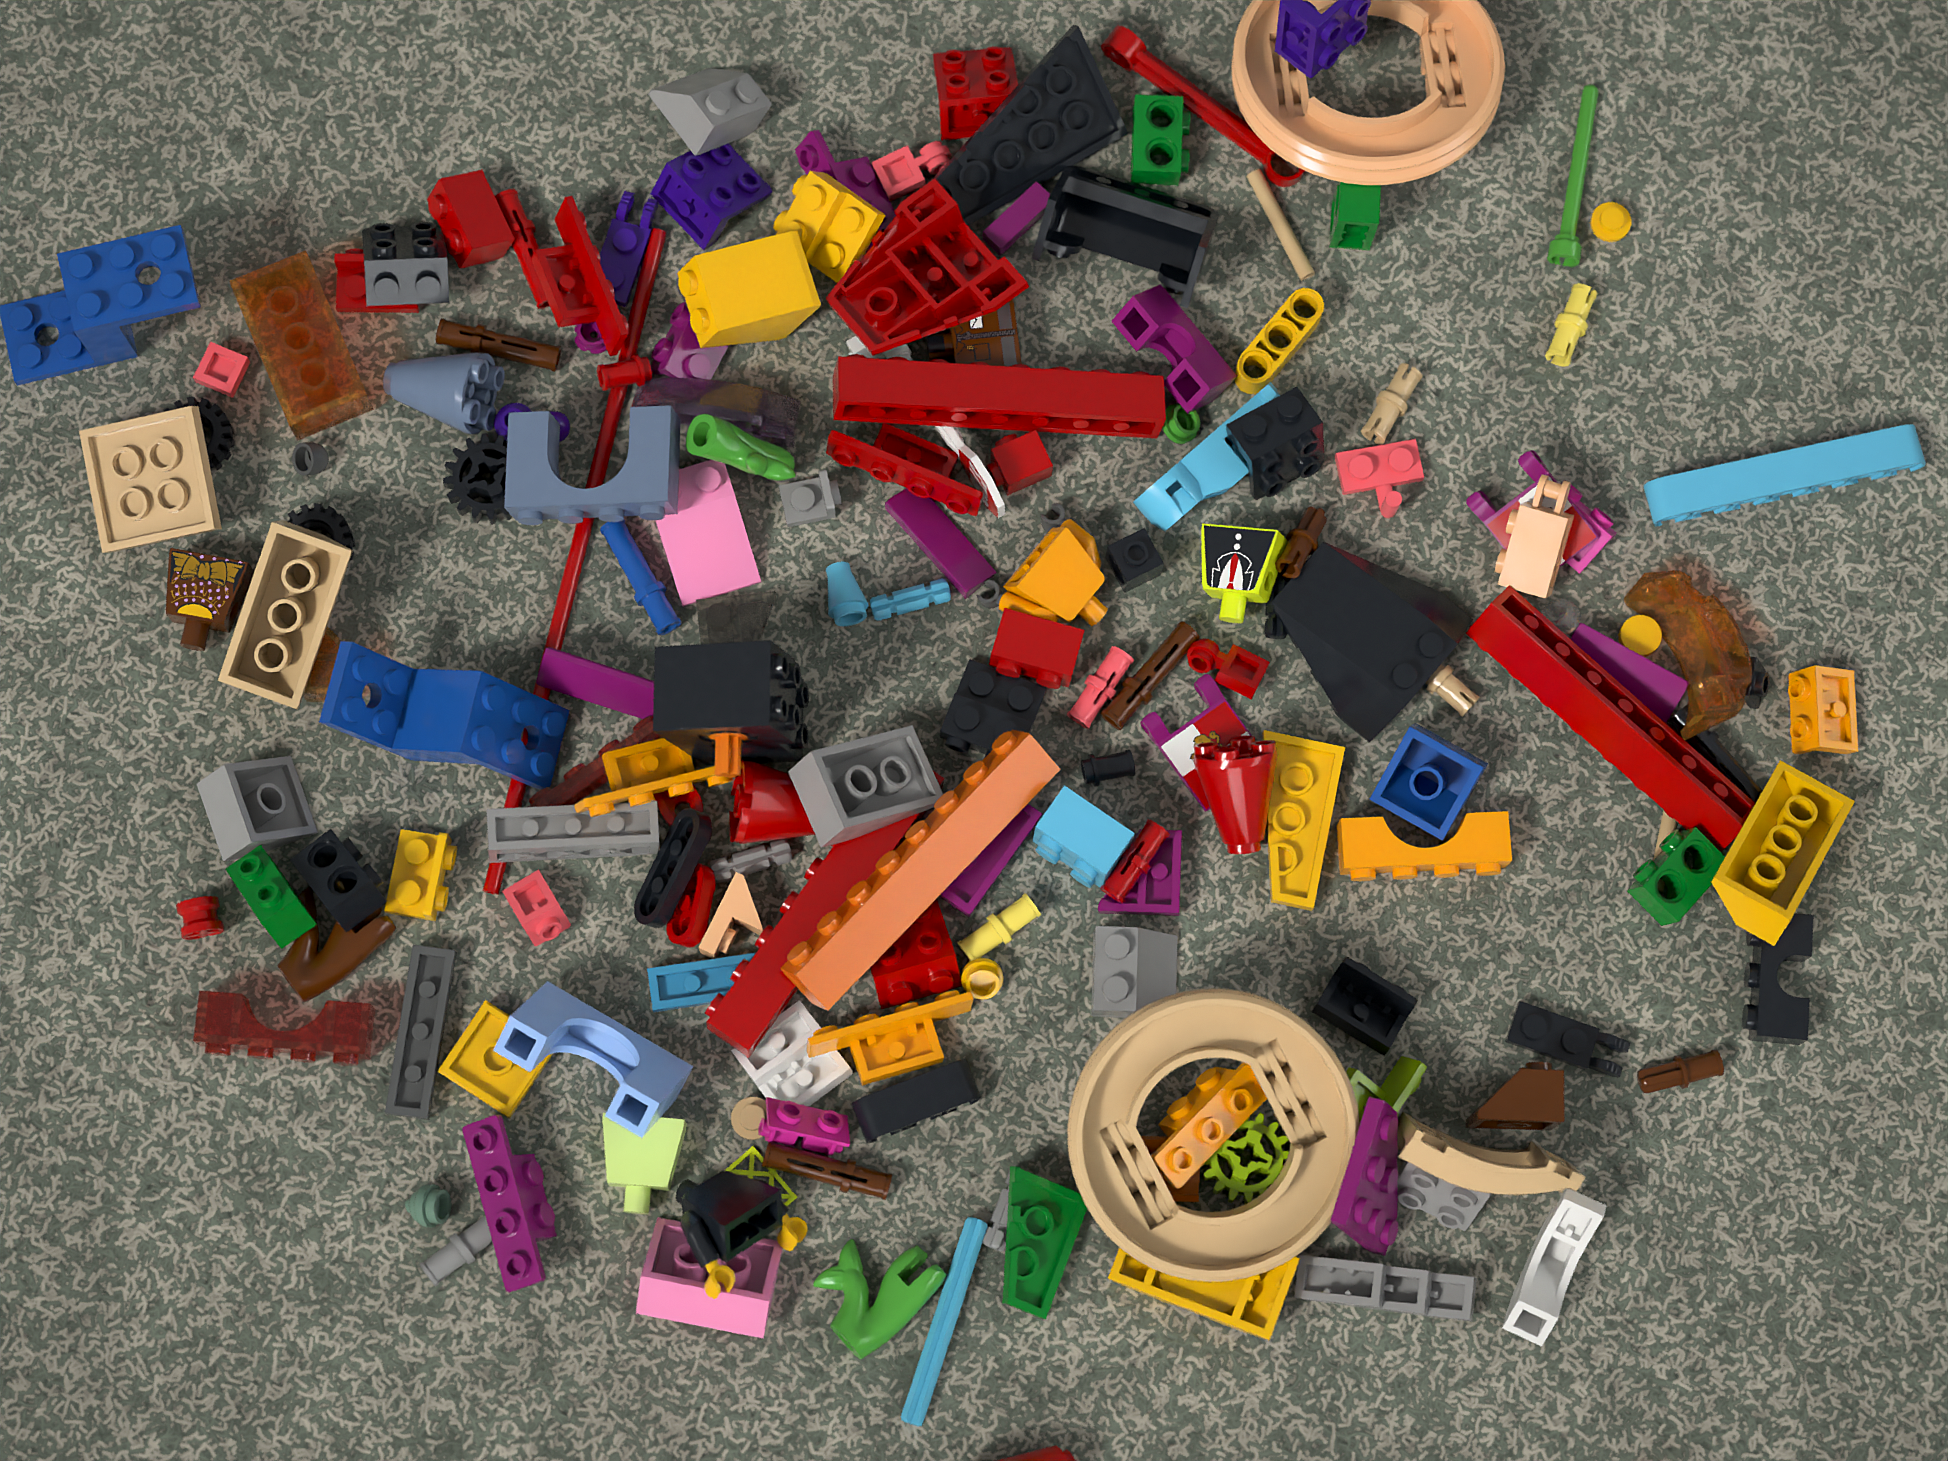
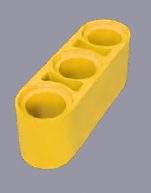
(1285, 324)

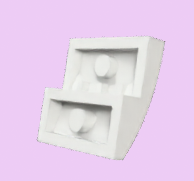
(782, 1063)

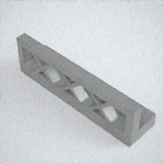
(564, 834)

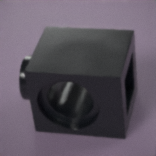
(1134, 560)

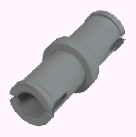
(457, 1252)

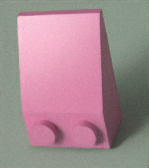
(707, 536)

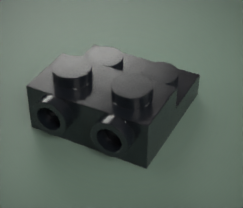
(988, 707)

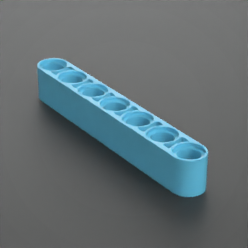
(1784, 472)

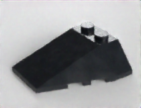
(1367, 634)

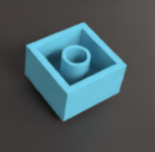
(1081, 838)

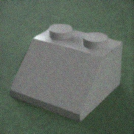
(712, 107)
(256, 806)
(1131, 969)

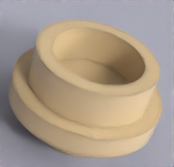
(747, 1117)

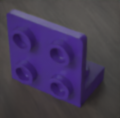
(1317, 39)
(708, 191)

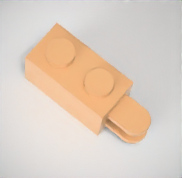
(1536, 541)

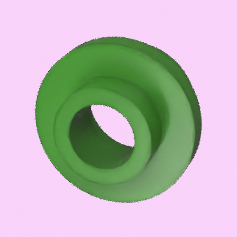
(1179, 425)

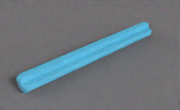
(944, 1321)

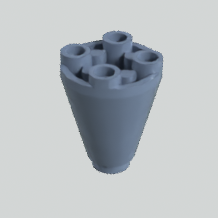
(448, 388)

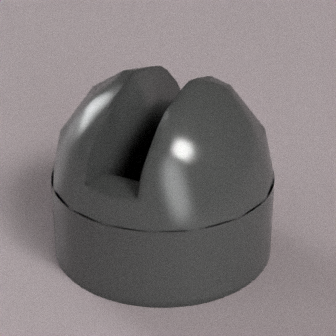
(309, 458)

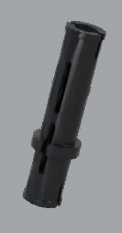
(1723, 756)

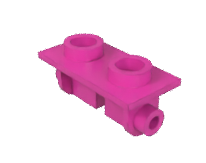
(822, 1129)

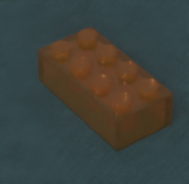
(301, 345)

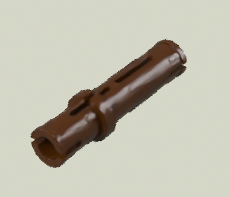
(497, 344)
(1118, 710)
(876, 1185)

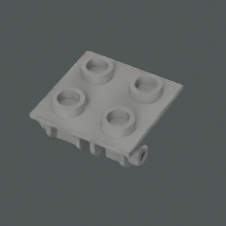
(1451, 1204)

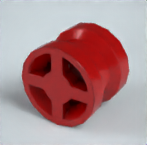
(200, 917)

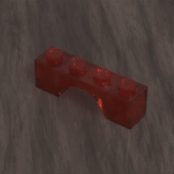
(339, 1031)

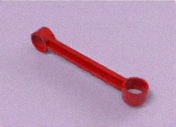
(1132, 54)

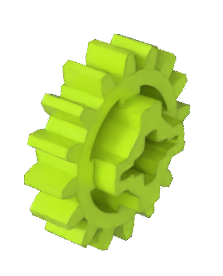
(1264, 1166)

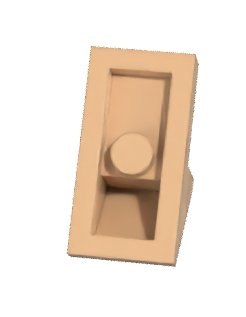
(734, 908)

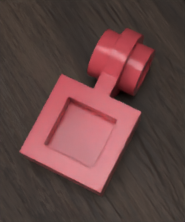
(902, 173)

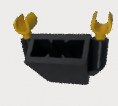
(729, 1217)

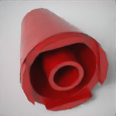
(765, 806)

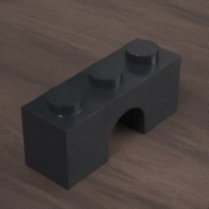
(1772, 1012)

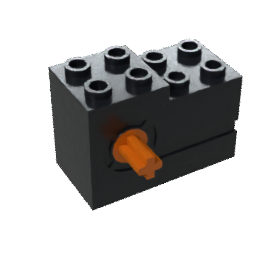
(730, 703)

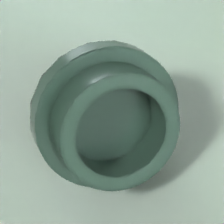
(429, 1205)

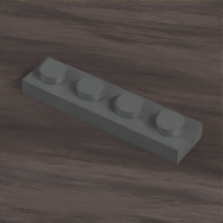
(420, 1032)

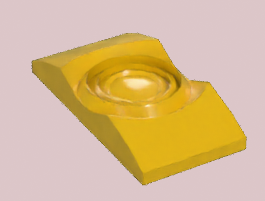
(1242, 1304)

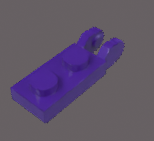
(626, 247)

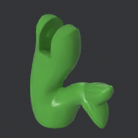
(726, 443)
(866, 1327)

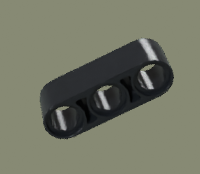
(915, 1100)

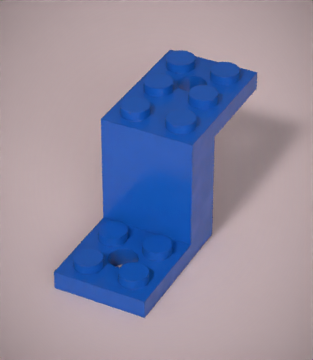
(99, 304)
(444, 715)

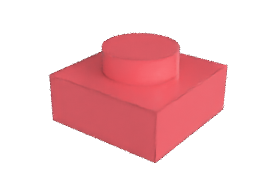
(221, 369)

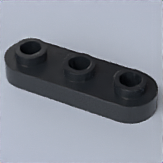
(672, 868)

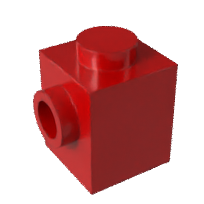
(1019, 462)

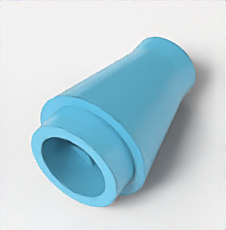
(845, 597)

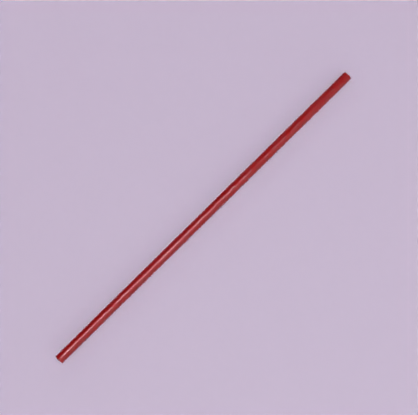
(583, 530)

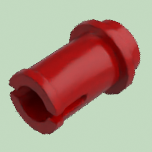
(624, 373)

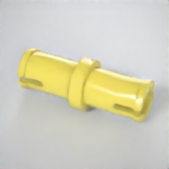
(1571, 325)
(999, 928)

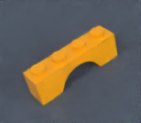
(1370, 848)

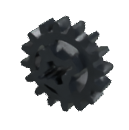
(473, 484)

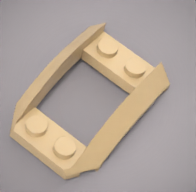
(1481, 1167)

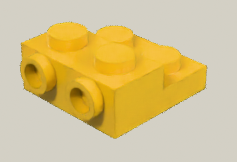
(831, 223)

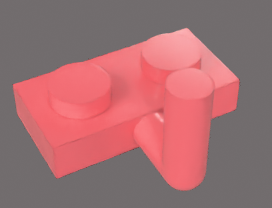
(1380, 469)

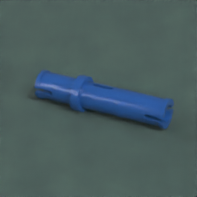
(648, 590)

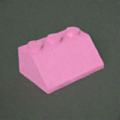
(675, 1282)

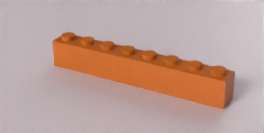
(919, 868)

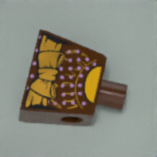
(204, 594)

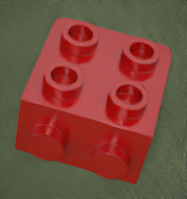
(917, 962)

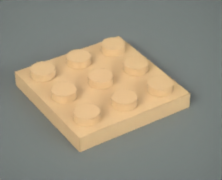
(150, 479)

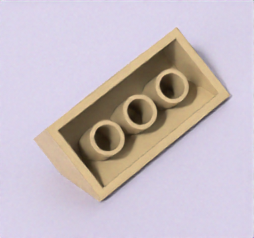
(285, 613)

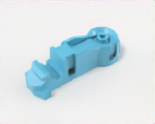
(1201, 474)

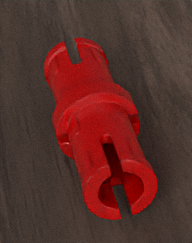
(1135, 861)

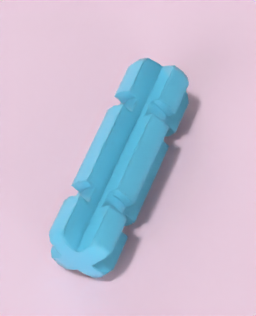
(910, 599)

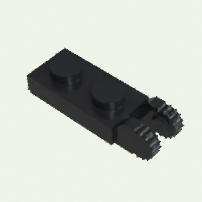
(1563, 1039)

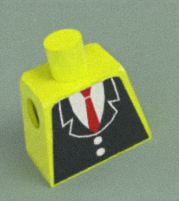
(1239, 566)

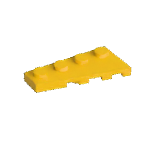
(1300, 816)

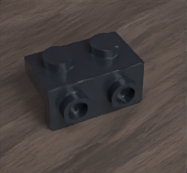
(1365, 1005)

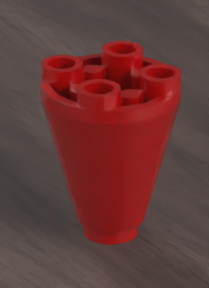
(1238, 788)

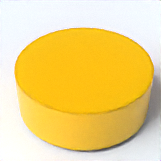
(1640, 635)

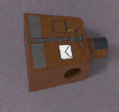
(982, 339)

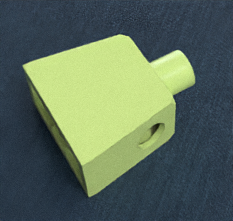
(642, 1162)

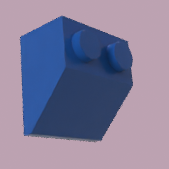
(1428, 781)

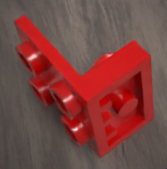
(971, 87)

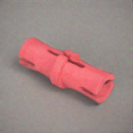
(1100, 687)

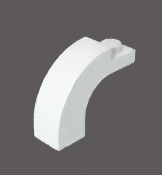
(1550, 1266)

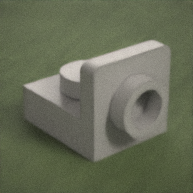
(810, 500)

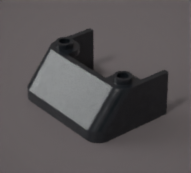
(1128, 225)

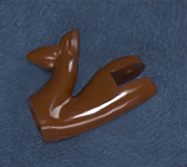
(316, 972)

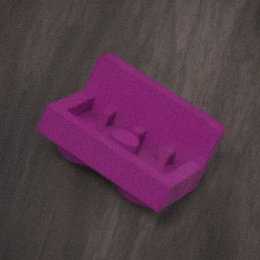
(680, 353)

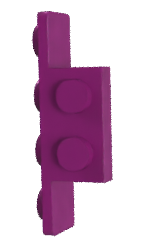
(854, 174)
(511, 1201)

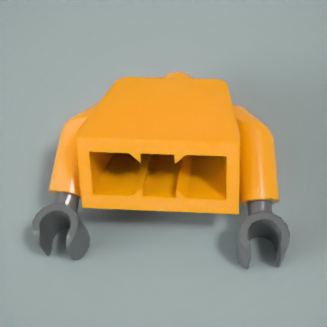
(1056, 577)

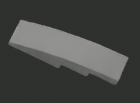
(1385, 1288)

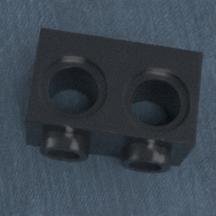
(338, 879)

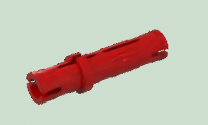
(524, 242)

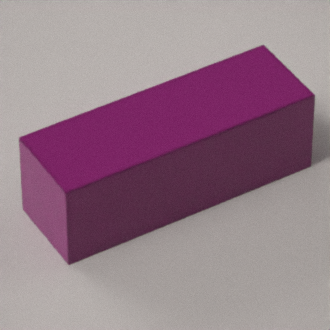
(1016, 219)

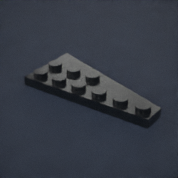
(1037, 131)

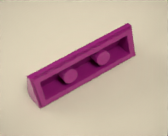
(940, 541)
(1646, 680)
(596, 683)

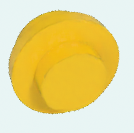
(1610, 222)
(982, 978)

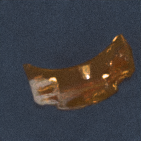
(1703, 642)

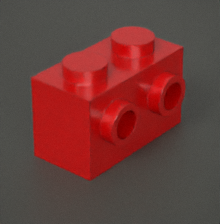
(470, 219)
(1036, 649)

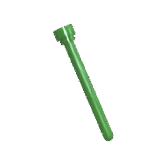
(1567, 243)

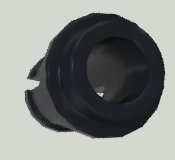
(1107, 767)

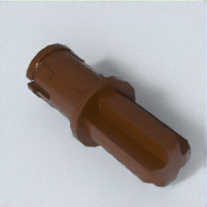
(1301, 542)
(1680, 1072)

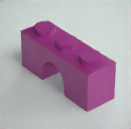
(1159, 323)

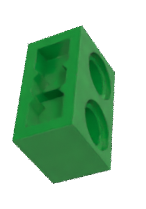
(1155, 140)
(1354, 216)
(1683, 883)
(270, 896)

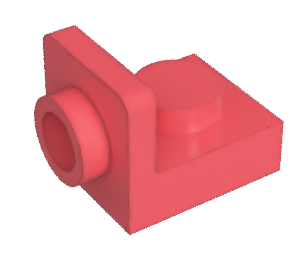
(536, 908)

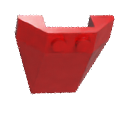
(922, 275)

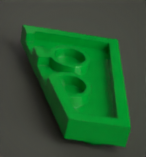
(1039, 1240)

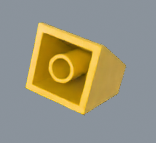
(749, 291)

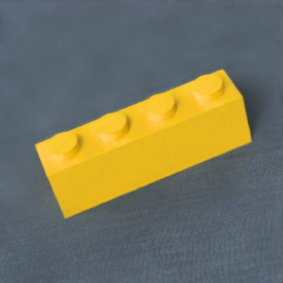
(1779, 851)

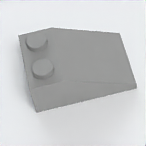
(864, 784)

